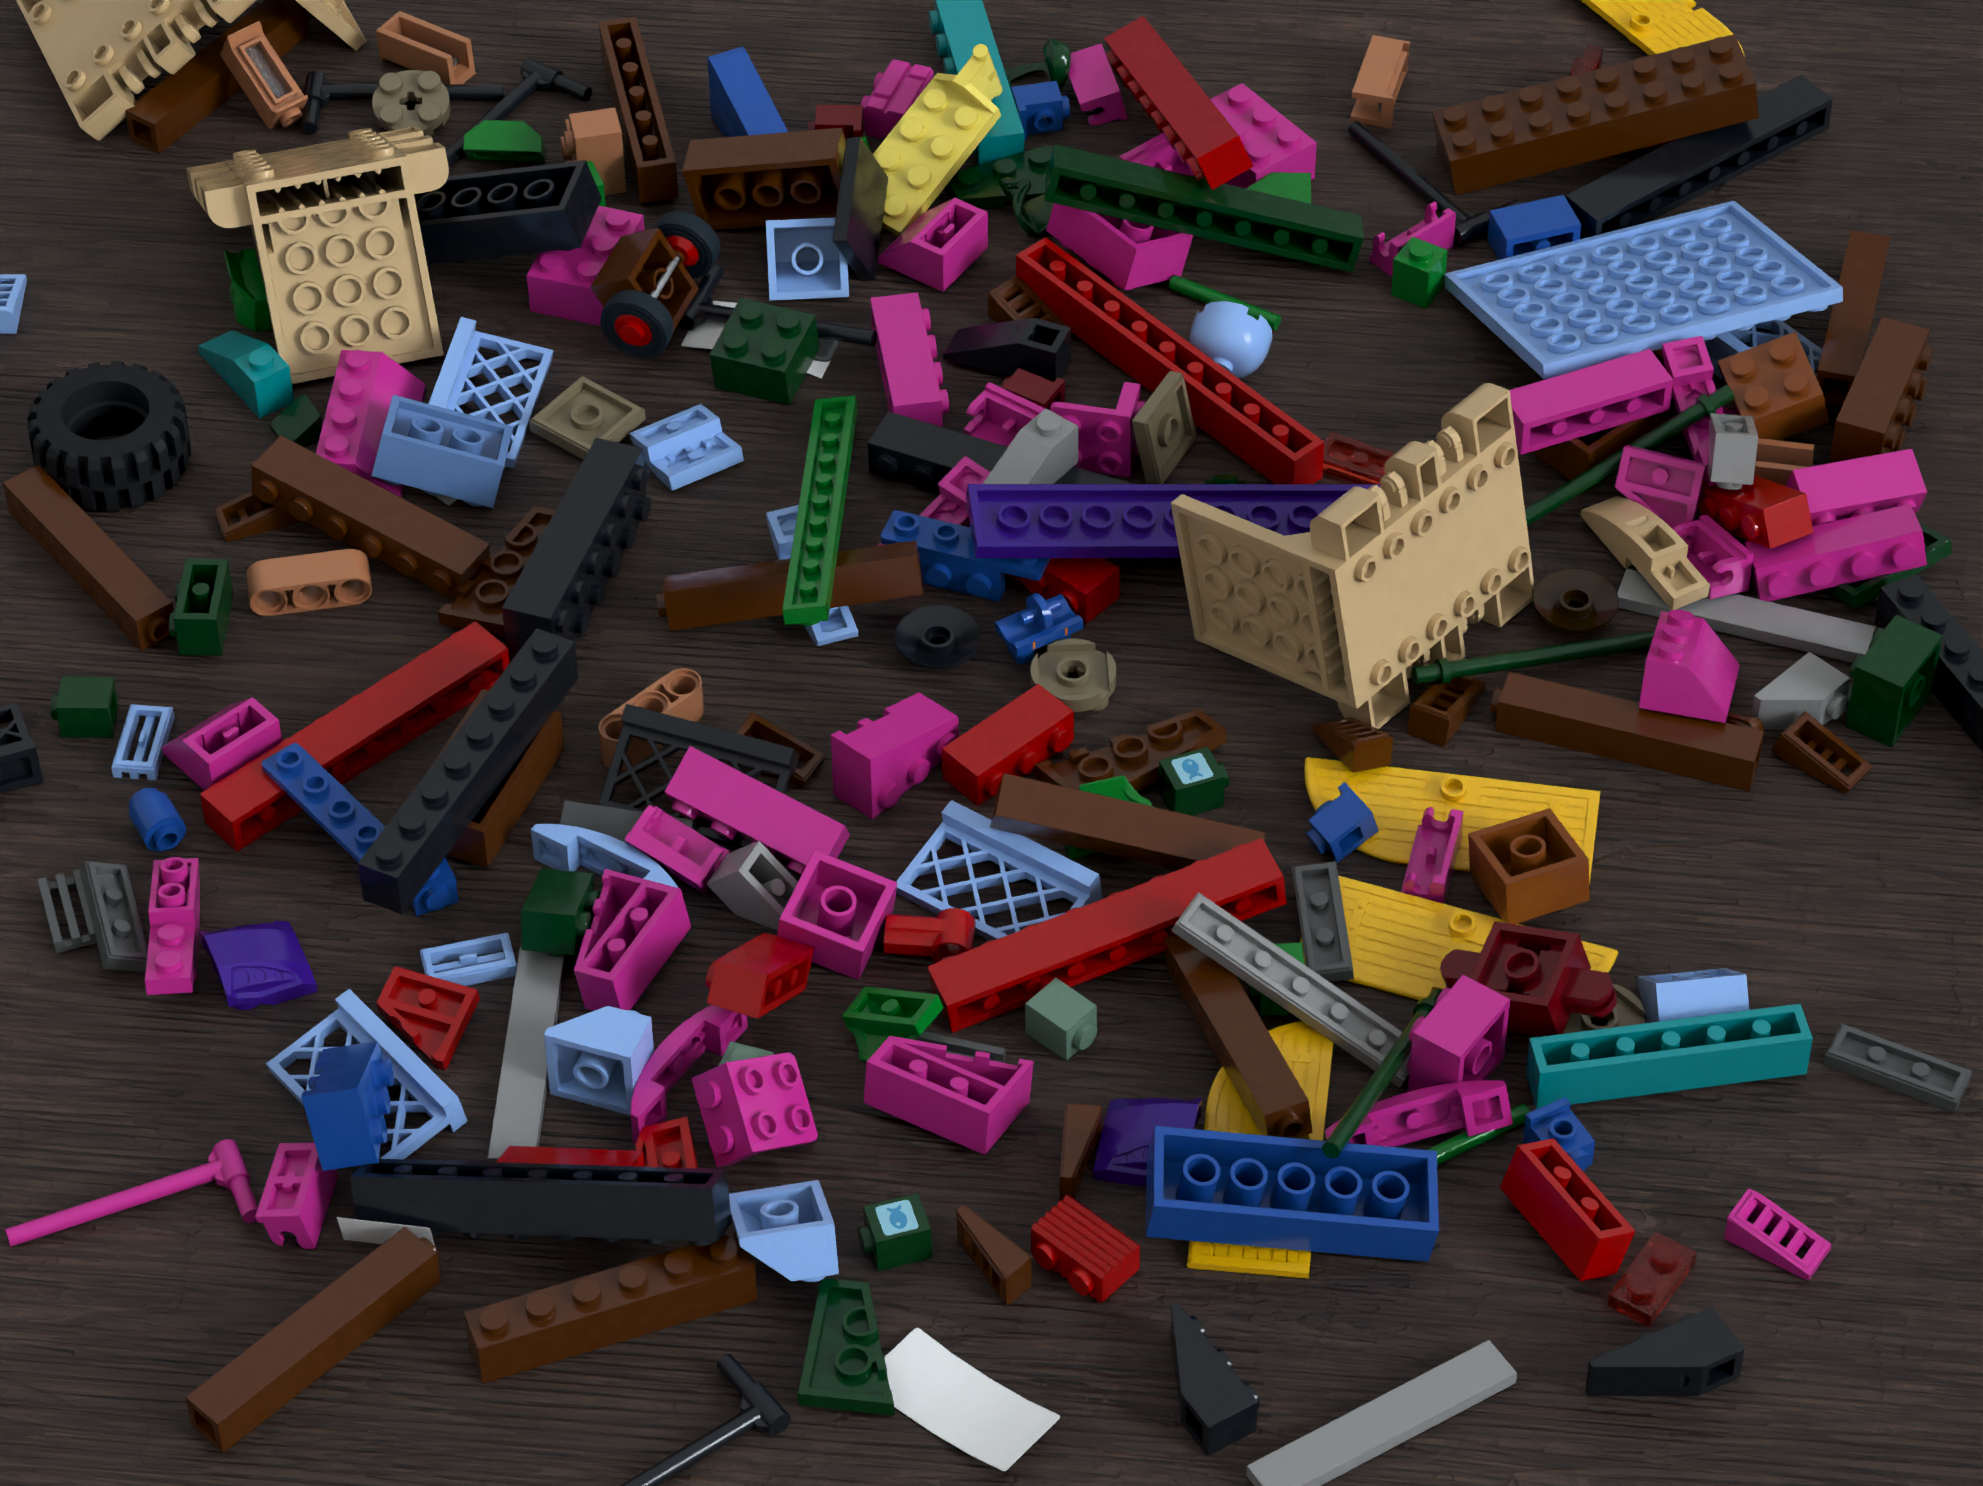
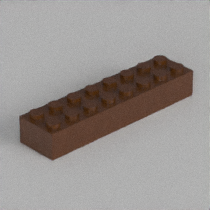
(1595, 114)

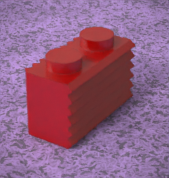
(1084, 1249)

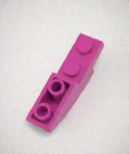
(173, 926)

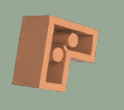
(598, 138)

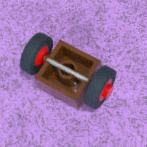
(651, 281)

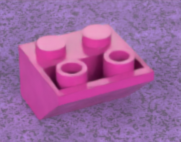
(939, 244)
(224, 742)

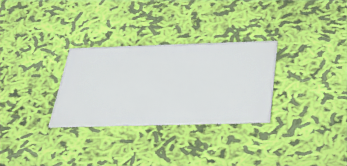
(377, 1231)

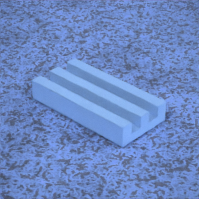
(138, 766)
(470, 968)

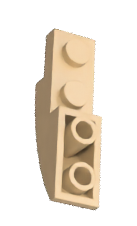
(1649, 544)

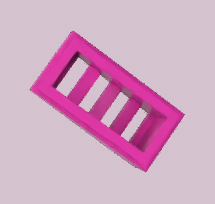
(1768, 1215)

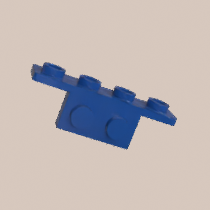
(950, 560)
(324, 799)

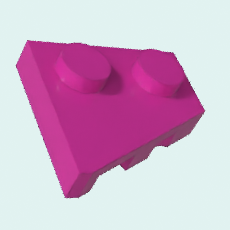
(1662, 483)

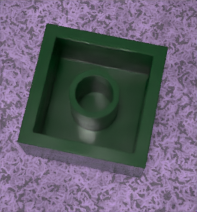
(764, 351)
(1892, 680)

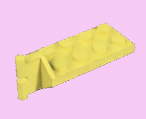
(937, 138)

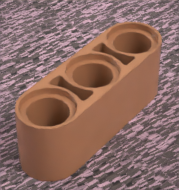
(308, 582)
(674, 694)

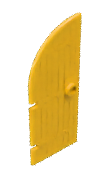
(1660, 24)
(1403, 794)
(1404, 938)
(1310, 1061)

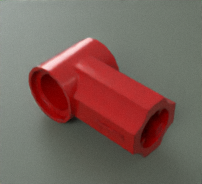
(930, 936)

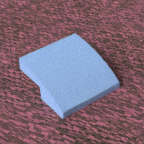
(686, 447)

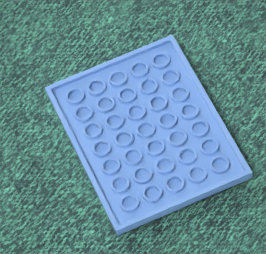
(1642, 288)

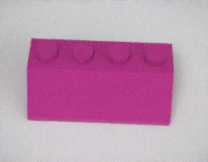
(360, 408)

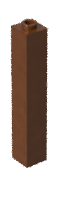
(206, 80)
(1853, 318)
(89, 556)
(759, 588)
(1625, 732)
(1111, 824)
(1240, 1041)
(313, 1339)

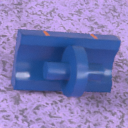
(1037, 626)

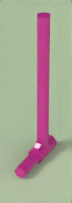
(224, 1167)

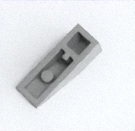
(1038, 452)

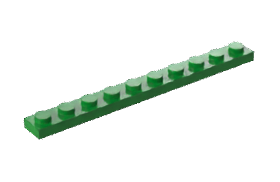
(820, 511)

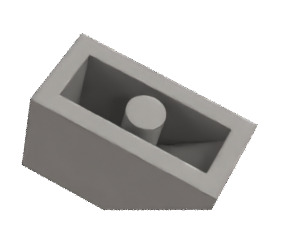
(1732, 450)
(1805, 686)
(753, 884)

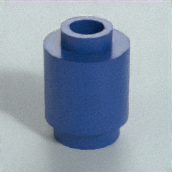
(156, 819)

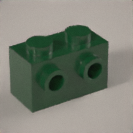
(202, 607)
(558, 912)

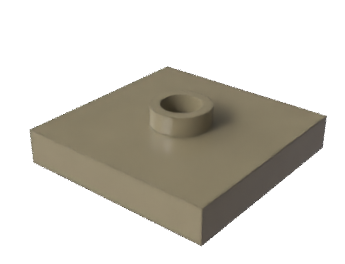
(584, 414)
(1164, 428)

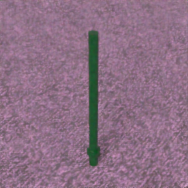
(1702, 408)
(1445, 670)
(1377, 1083)

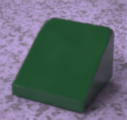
(299, 422)

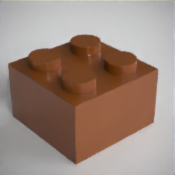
(1775, 388)
(1529, 867)

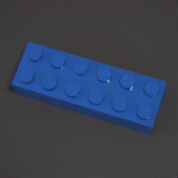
(1291, 1194)

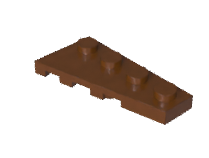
(486, 594)
(1136, 755)

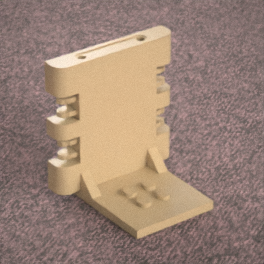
(112, 45)
(336, 242)
(1379, 574)

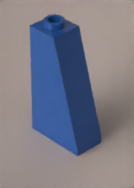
(739, 97)

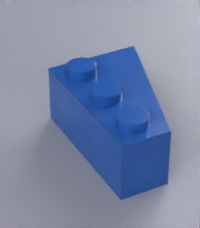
(349, 1105)

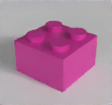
(838, 913)
(1459, 1037)

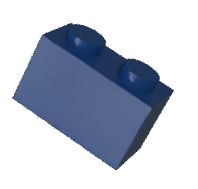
(1532, 226)

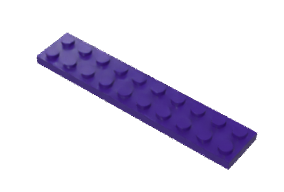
(1124, 517)

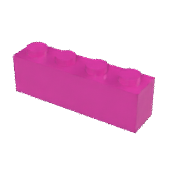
(907, 358)
(1589, 400)
(1840, 554)
(752, 811)

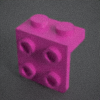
(1106, 434)
(754, 1107)

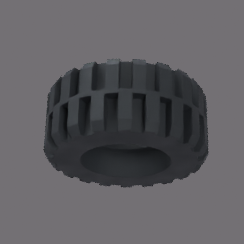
(103, 402)

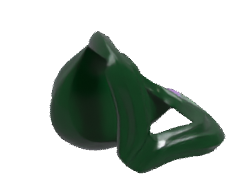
(1056, 64)
(1035, 210)

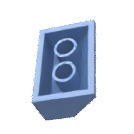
(442, 451)

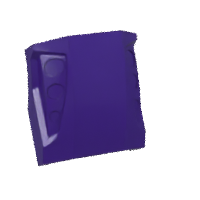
(259, 964)
(1129, 1131)

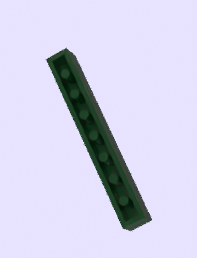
(1193, 208)

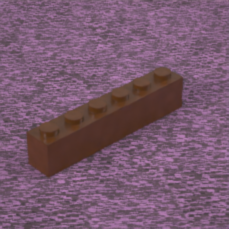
(638, 110)
(367, 517)
(609, 1307)

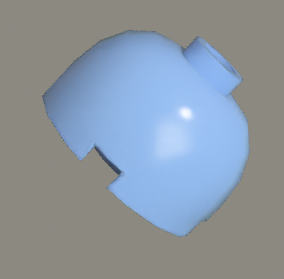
(1231, 337)

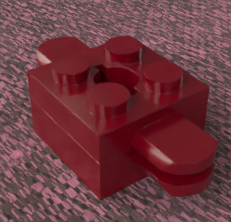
(1539, 972)

